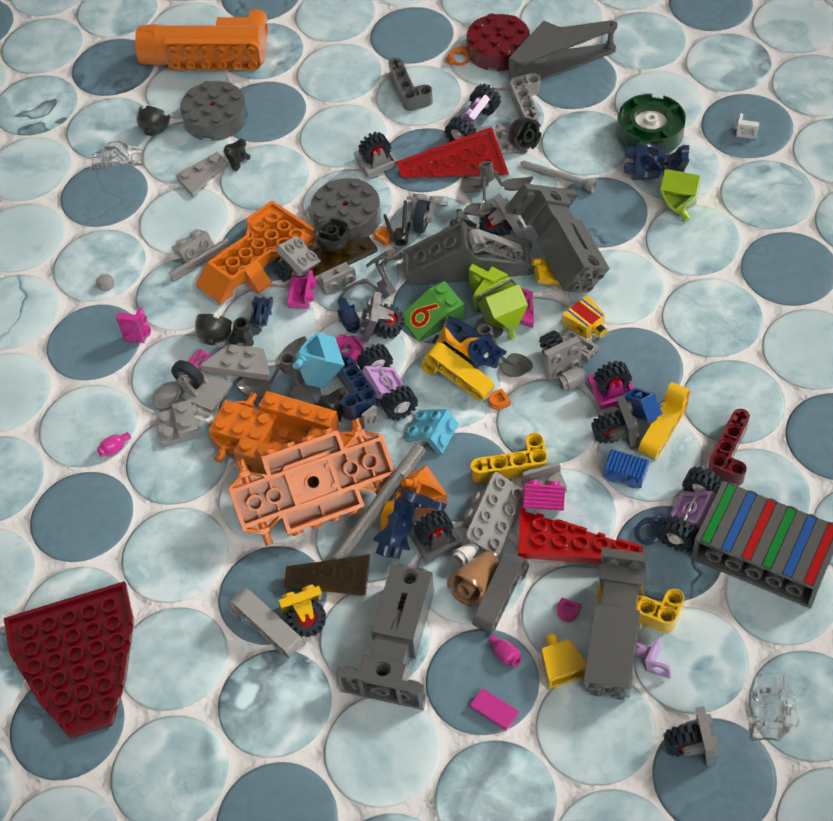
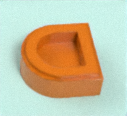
(382, 236)
(498, 400)

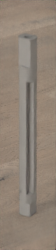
(377, 505)

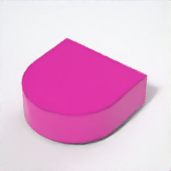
(568, 610)

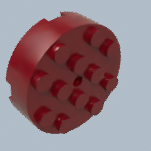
(495, 39)

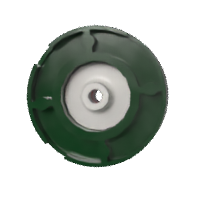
(651, 122)

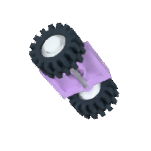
(482, 100)
(388, 386)
(689, 509)

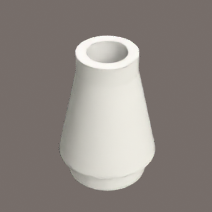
(465, 554)

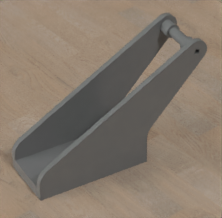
(548, 52)
(449, 256)

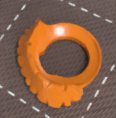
(460, 50)

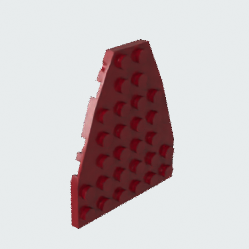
(76, 656)

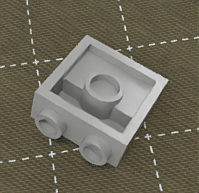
(178, 423)

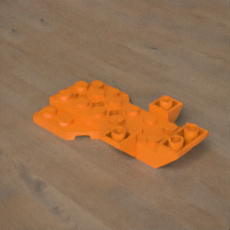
(250, 254)

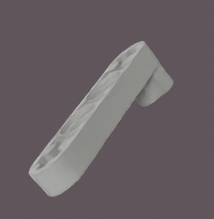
(478, 238)

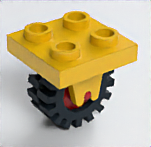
(304, 611)

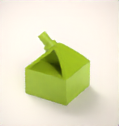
(680, 191)
(504, 309)

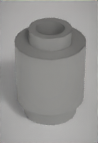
(571, 378)

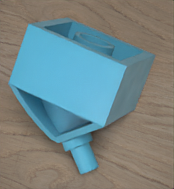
(319, 360)

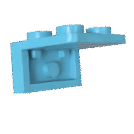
(433, 426)

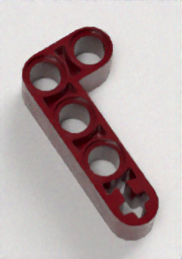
(725, 460)

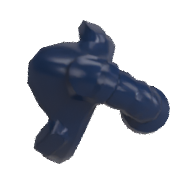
(654, 521)

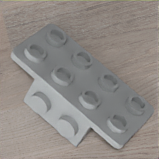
(492, 513)

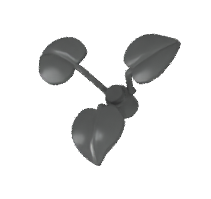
(487, 173)
(384, 285)
(515, 364)
(300, 392)

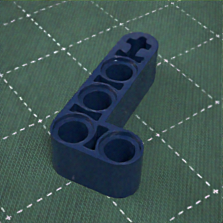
(361, 393)

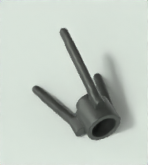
(400, 235)

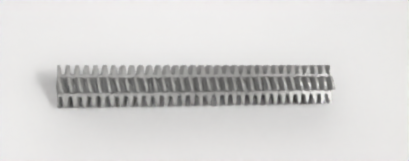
(198, 259)

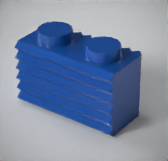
(644, 404)
(625, 469)

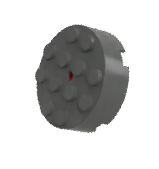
(213, 110)
(350, 201)

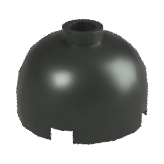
(152, 120)
(524, 133)
(332, 235)
(212, 329)

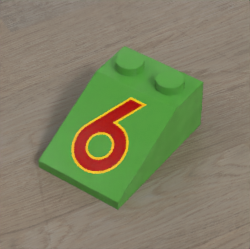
(428, 311)

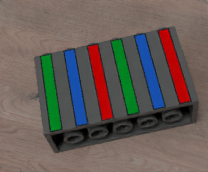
(765, 544)

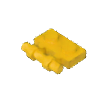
(543, 272)

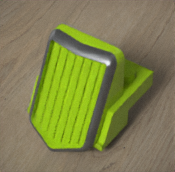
(487, 283)

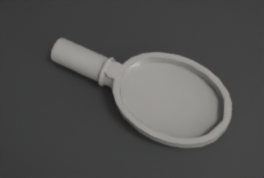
(167, 395)

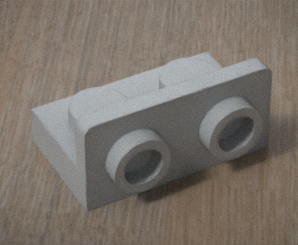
(336, 278)
(547, 473)

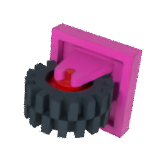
(610, 383)

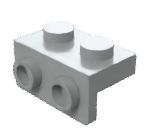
(193, 244)

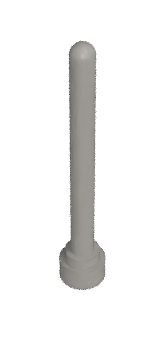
(589, 184)

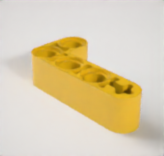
(458, 370)
(660, 431)
(484, 467)
(657, 610)

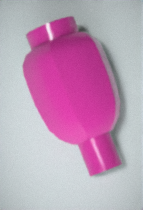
(112, 444)
(505, 651)

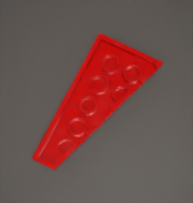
(456, 158)
(563, 541)

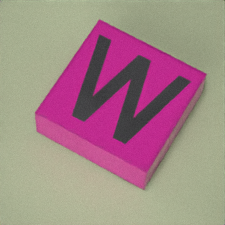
(200, 357)

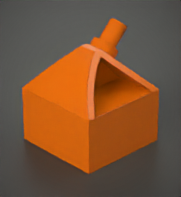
(424, 483)

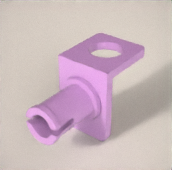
(651, 654)

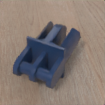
(261, 310)
(348, 316)

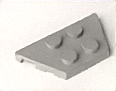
(238, 361)

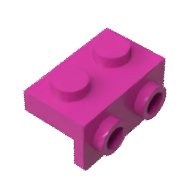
(301, 291)
(134, 327)

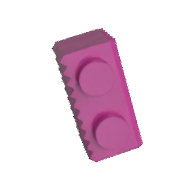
(543, 496)

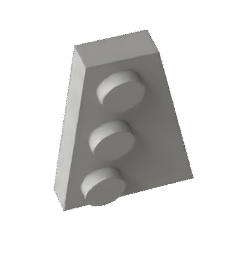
(200, 173)

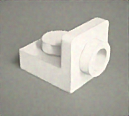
(746, 128)

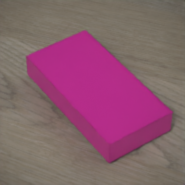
(494, 709)

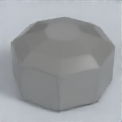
(105, 282)

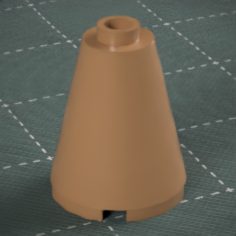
(473, 578)

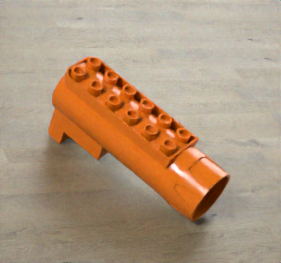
(227, 45)

